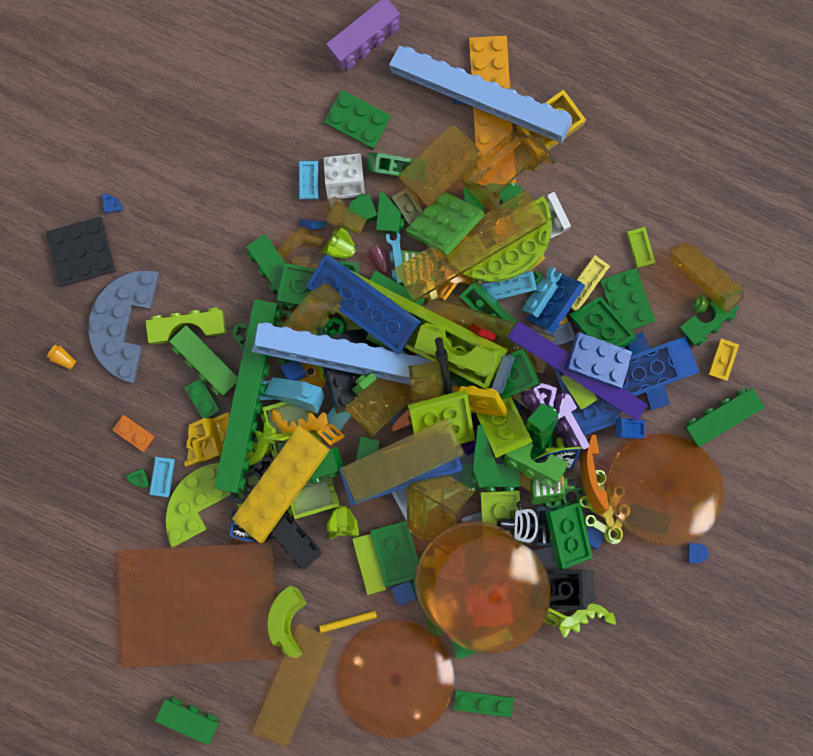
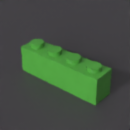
(205, 361)

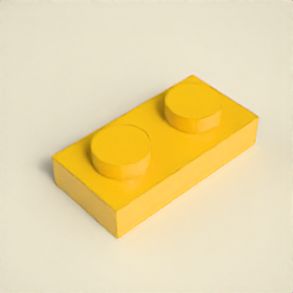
(723, 360)

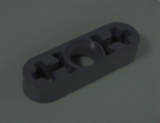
(258, 466)

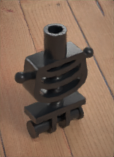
(524, 520)

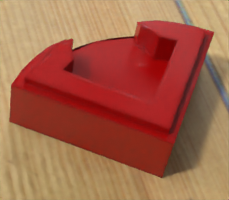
(482, 332)

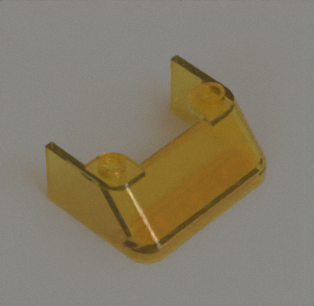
(503, 165)
(427, 503)

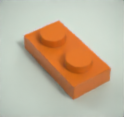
(133, 433)

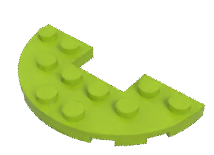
(517, 257)
(192, 496)

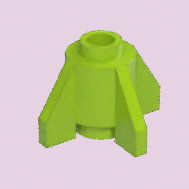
(339, 245)
(342, 523)

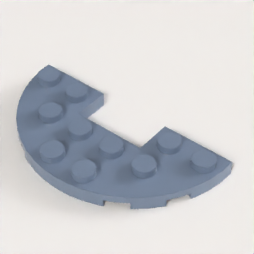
(111, 318)

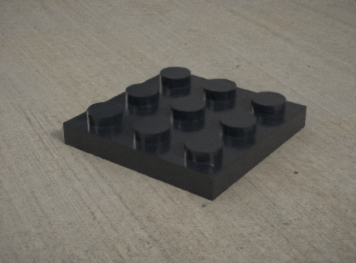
(80, 251)

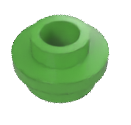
(700, 304)

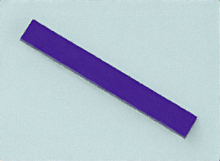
(559, 359)

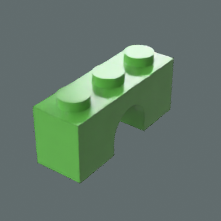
(548, 472)

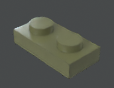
(407, 206)

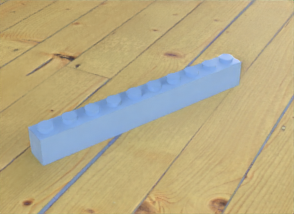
(481, 94)
(334, 353)

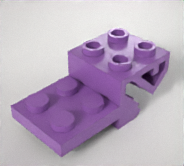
(563, 403)

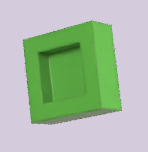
(363, 382)

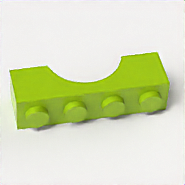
(162, 329)
(479, 360)

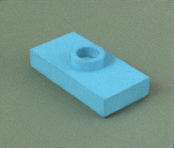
(308, 180)
(162, 477)

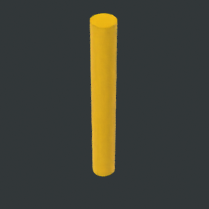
(348, 621)

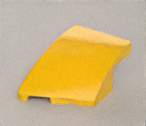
(206, 439)

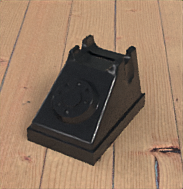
(571, 588)

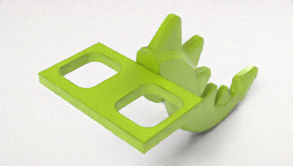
(264, 439)
(578, 616)

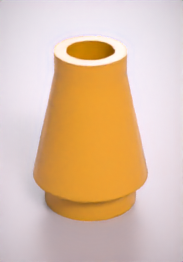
(61, 357)

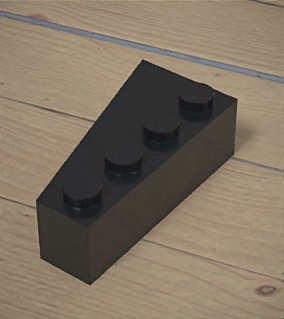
(296, 541)

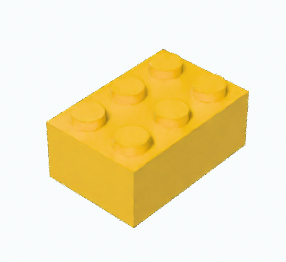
(559, 102)

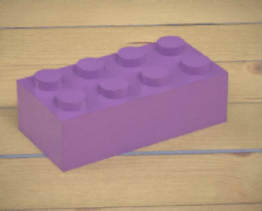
(364, 34)

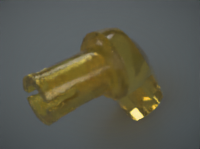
(297, 239)

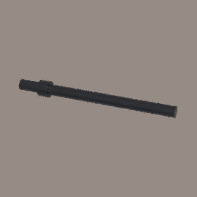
(442, 357)

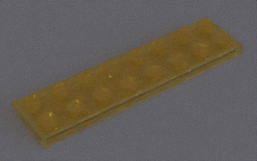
(489, 236)

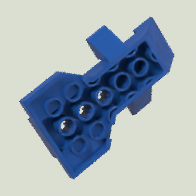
(646, 374)

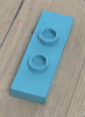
(516, 286)

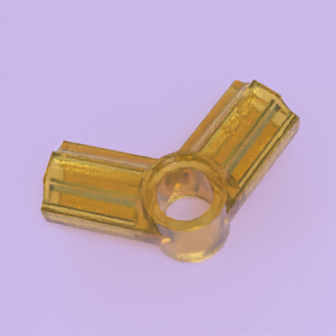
(341, 216)

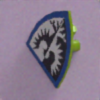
(567, 454)

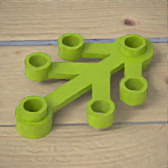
(610, 524)

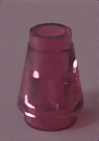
(379, 259)

